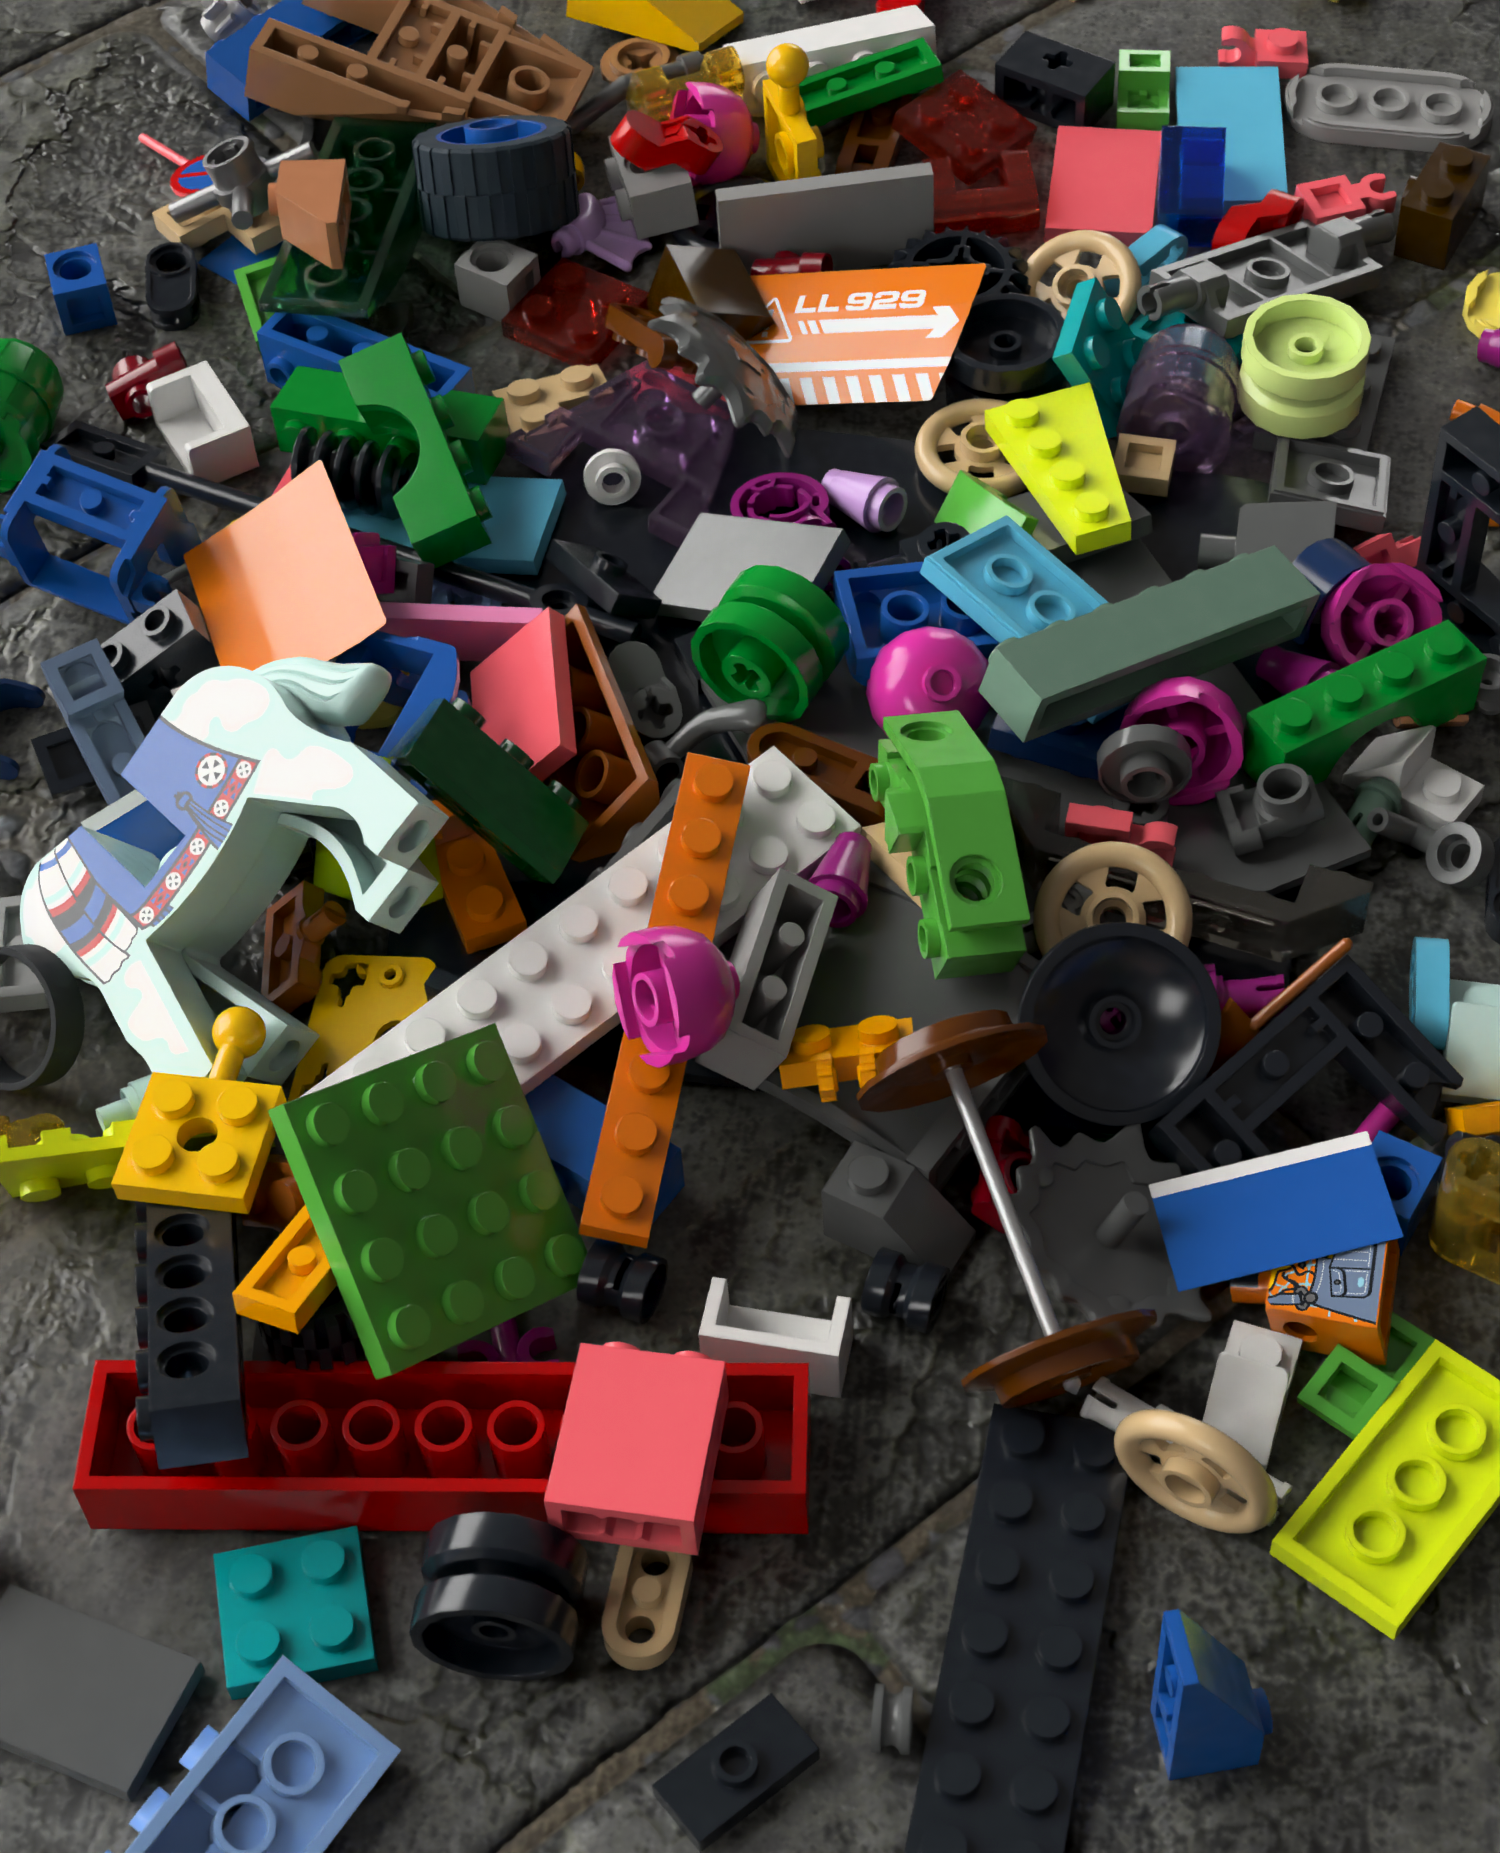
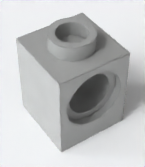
(495, 277)

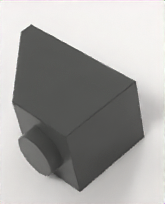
(891, 1205)

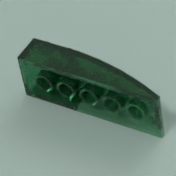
(381, 226)

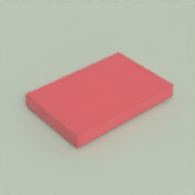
(1103, 182)
(528, 694)

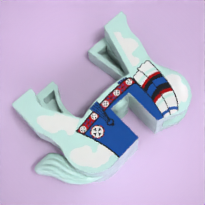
(247, 777)

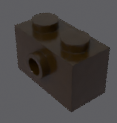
(1441, 205)

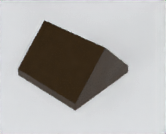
(712, 281)

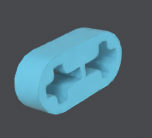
(1153, 250)
(1430, 989)

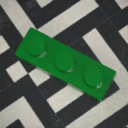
(870, 81)

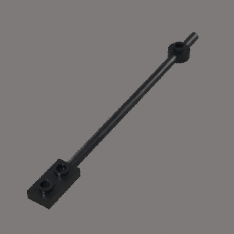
(147, 464)

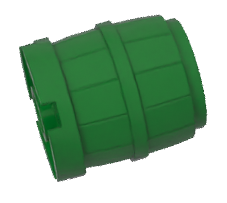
(28, 406)

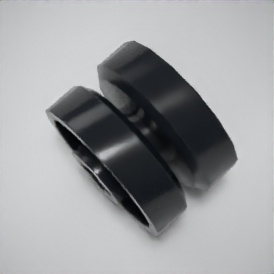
(1006, 350)
(499, 1596)

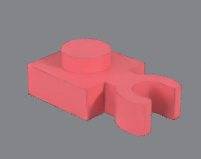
(1338, 197)
(1107, 824)

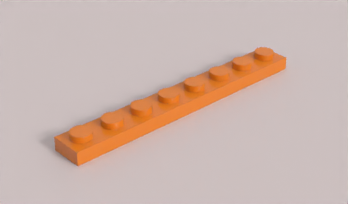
(642, 1096)

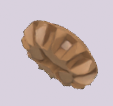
(635, 54)

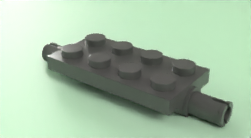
(1233, 281)

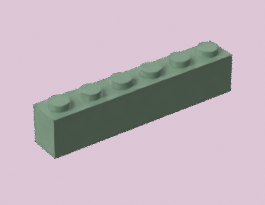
(1162, 633)

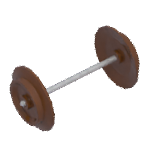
(948, 1062)

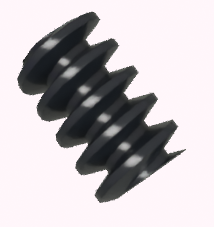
(356, 477)

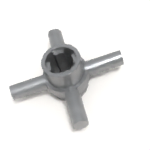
(238, 181)

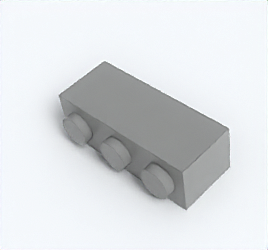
(775, 969)

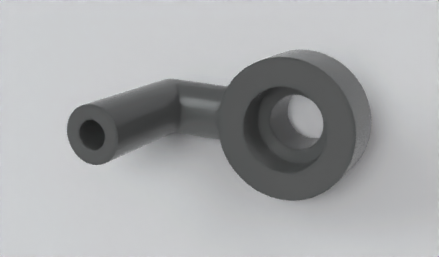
(1442, 847)

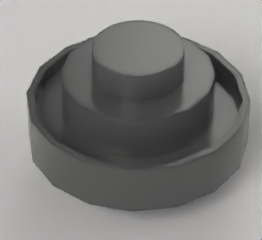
(1144, 764)

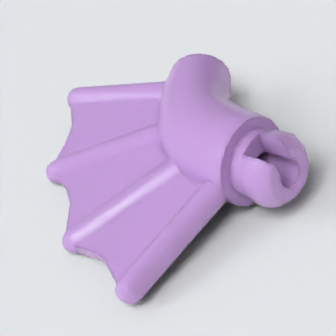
(601, 233)

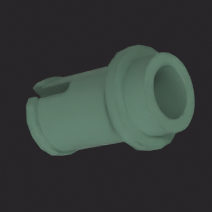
(1370, 795)

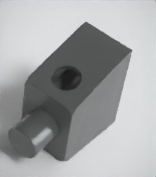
(1262, 525)

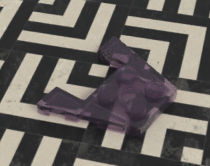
(656, 423)

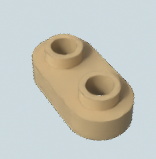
(645, 1602)

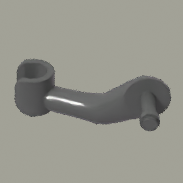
(736, 716)

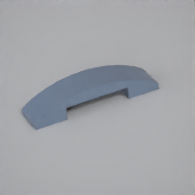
(95, 714)

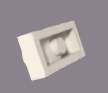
(1429, 789)
(1252, 1386)

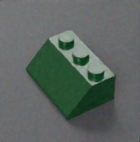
(491, 789)

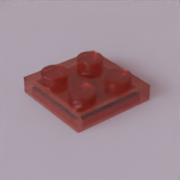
(965, 124)
(568, 314)

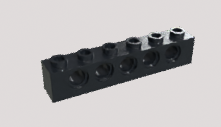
(189, 1335)

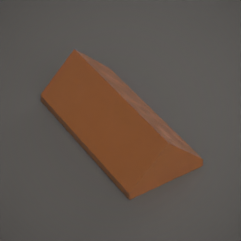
(610, 764)

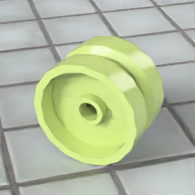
(1303, 366)

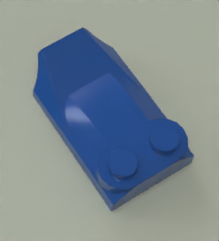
(890, 601)

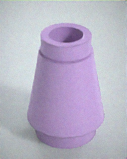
(866, 498)

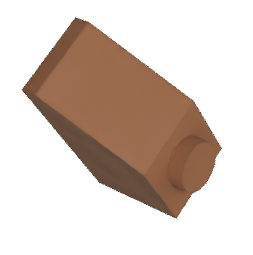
(313, 207)

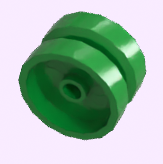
(771, 641)

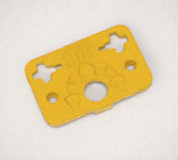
(365, 1013)

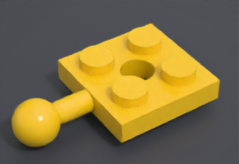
(790, 141)
(182, 1106)

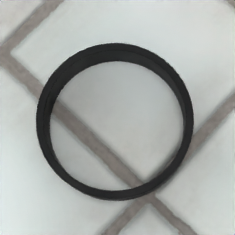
(65, 1014)

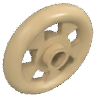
(1066, 251)
(972, 449)
(1090, 869)
(1195, 1471)

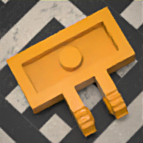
(840, 1053)

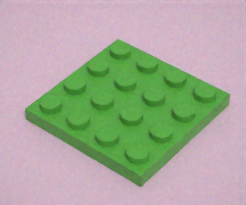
(432, 1198)

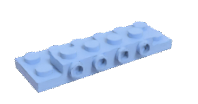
(272, 1778)

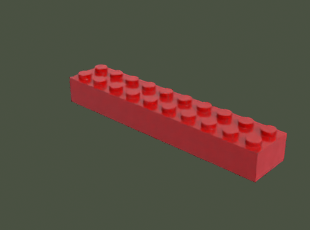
(417, 1450)

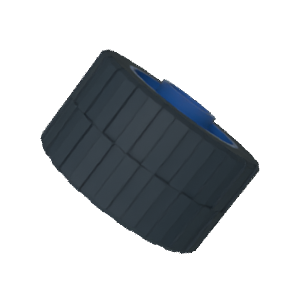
(496, 177)

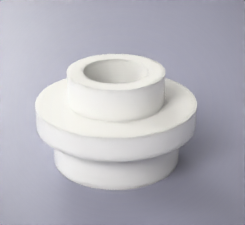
(607, 462)

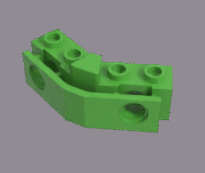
(956, 821)

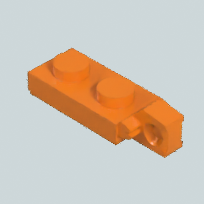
(476, 887)

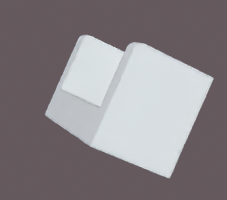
(202, 424)
(765, 1336)

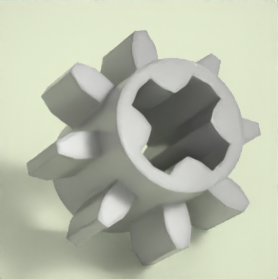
(227, 16)

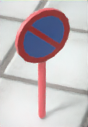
(189, 176)

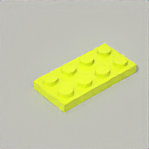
(1403, 1494)

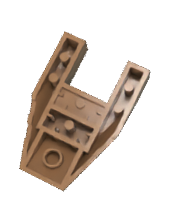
(425, 66)

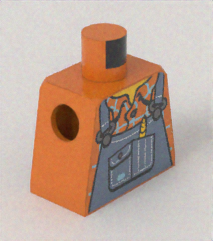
(1330, 1300)

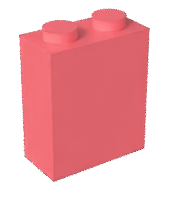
(638, 1447)

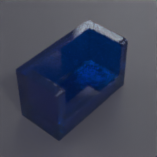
(1191, 181)

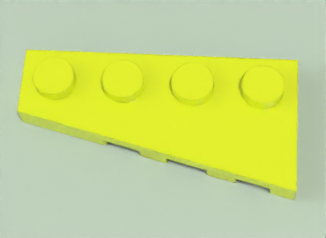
(1065, 463)
(69, 1160)

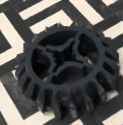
(1003, 263)

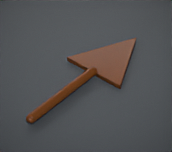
(1239, 1029)

